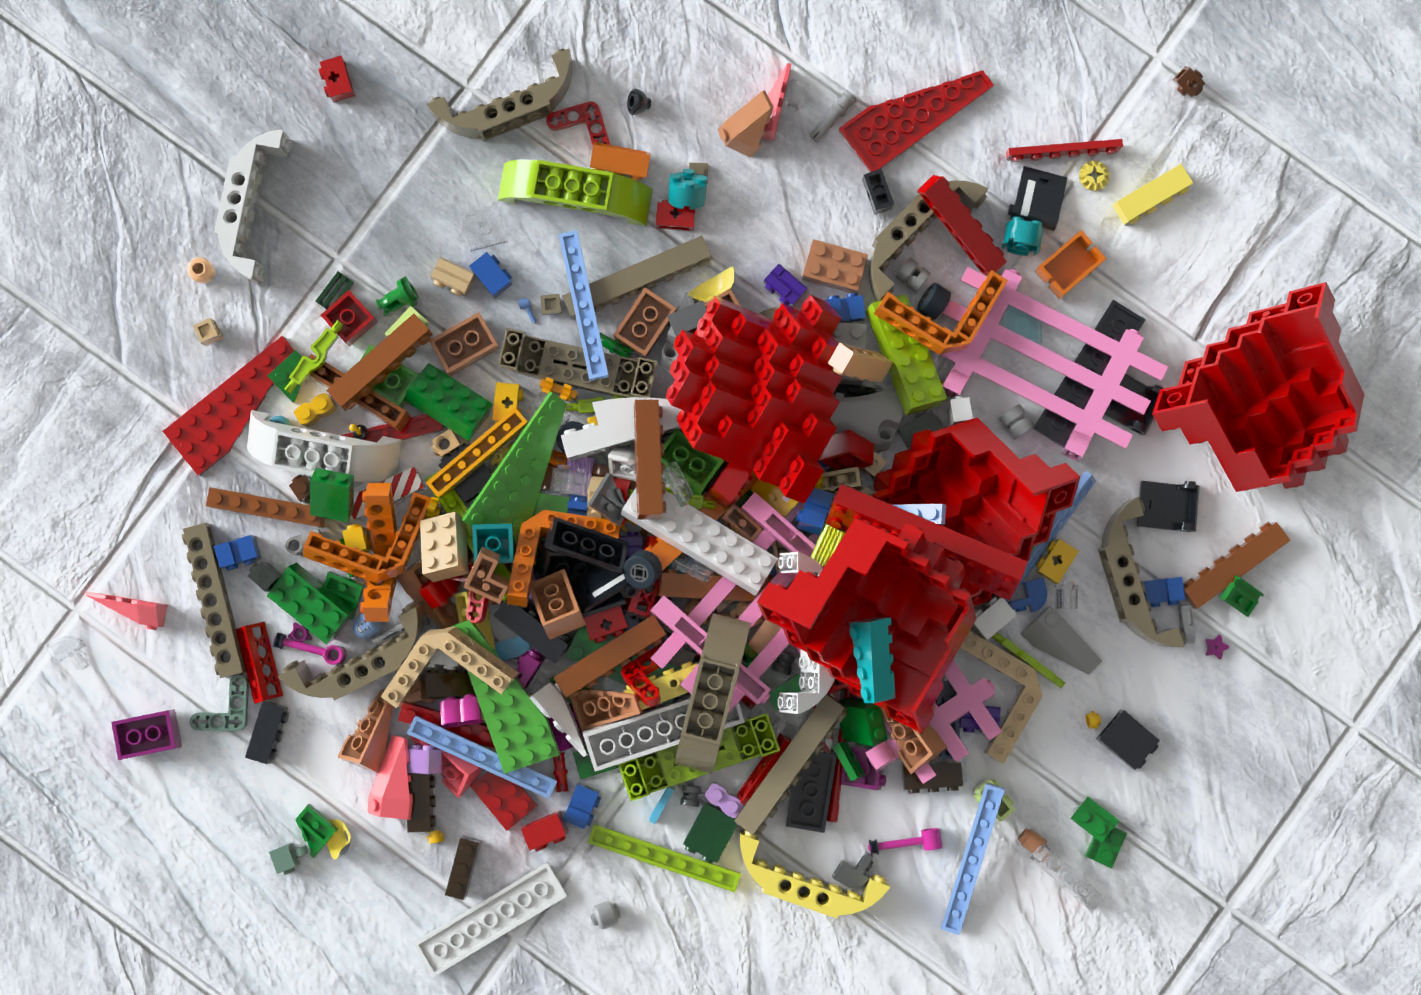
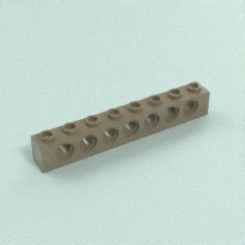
(218, 589)

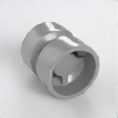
(906, 274)
(1016, 421)

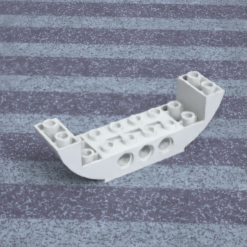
(240, 196)
(307, 449)
(814, 678)

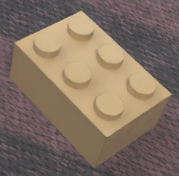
(444, 547)

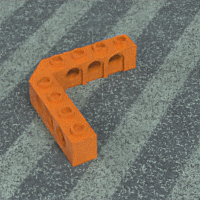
(934, 336)
(383, 527)
(529, 540)
(368, 566)

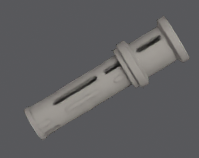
(838, 109)
(379, 639)

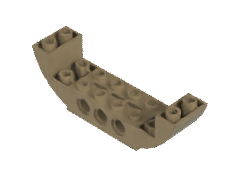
(479, 122)
(887, 247)
(567, 365)
(1115, 547)
(338, 683)
(712, 693)

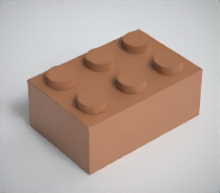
(834, 266)
(644, 323)
(464, 344)
(557, 604)

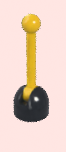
(363, 431)

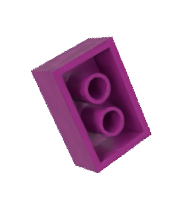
(146, 734)

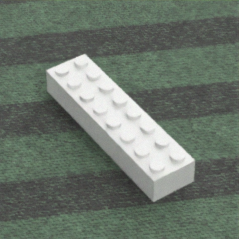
(707, 542)
(642, 733)

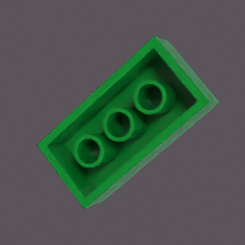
(448, 401)
(311, 603)

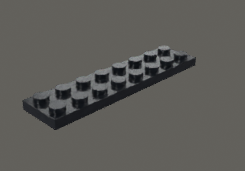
(1112, 324)

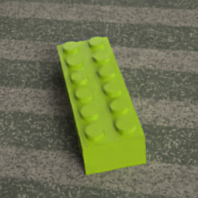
(912, 365)

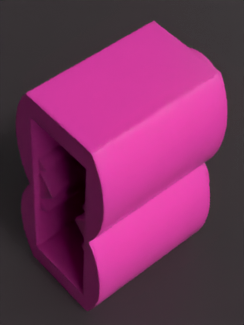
(460, 711)

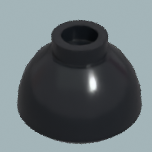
(637, 102)

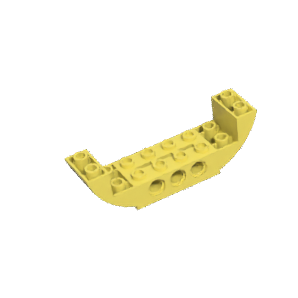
(836, 902)

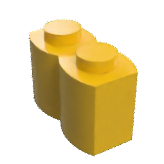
(311, 413)

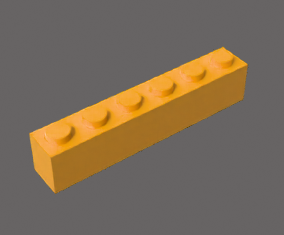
(477, 453)

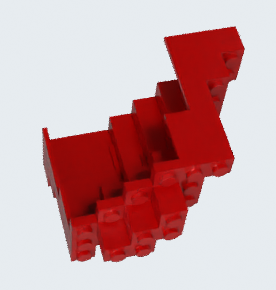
(760, 389)
(1270, 394)
(984, 488)
(880, 578)

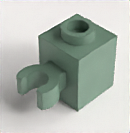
(286, 859)

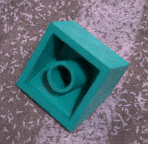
(496, 538)

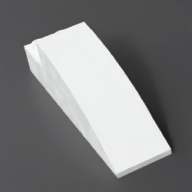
(614, 427)

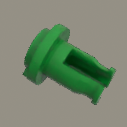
(402, 295)

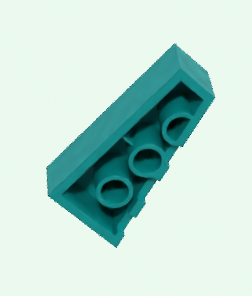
(873, 658)

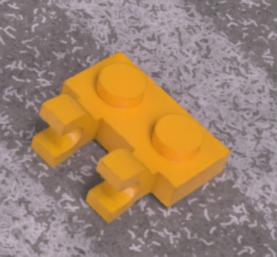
(565, 392)

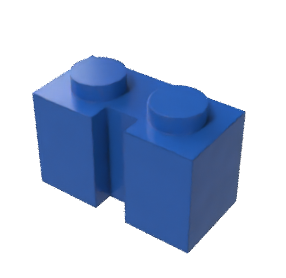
(491, 275)
(850, 308)
(814, 511)
(237, 552)
(1164, 590)
(581, 806)

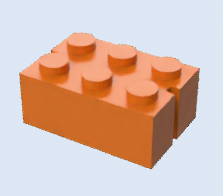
(620, 160)
(1070, 264)

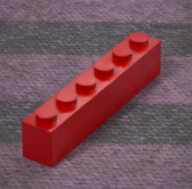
(961, 224)

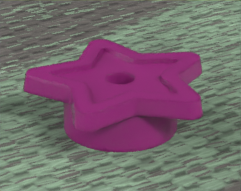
(295, 633)
(1211, 647)

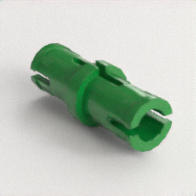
(615, 347)

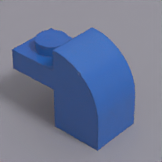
(577, 505)
(1035, 596)

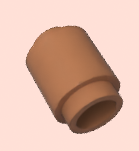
(1031, 840)

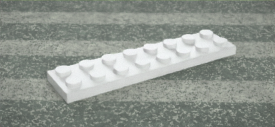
(490, 919)

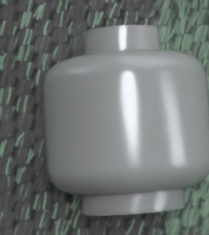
(605, 915)

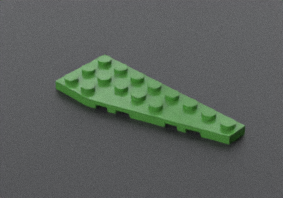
(516, 483)
(514, 722)

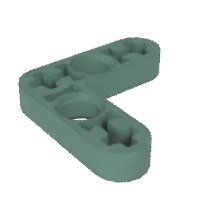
(233, 712)

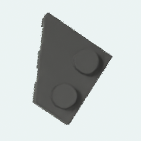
(608, 500)

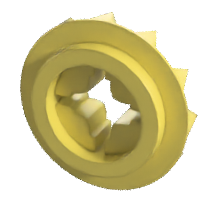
(1089, 182)
(497, 459)

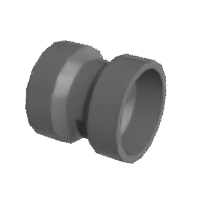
(783, 663)
(690, 795)

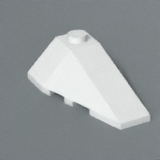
(623, 465)
(555, 705)

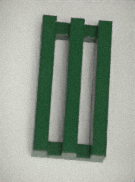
(330, 285)

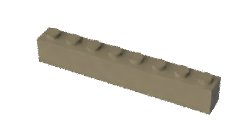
(645, 274)
(791, 764)

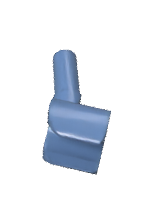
(525, 304)

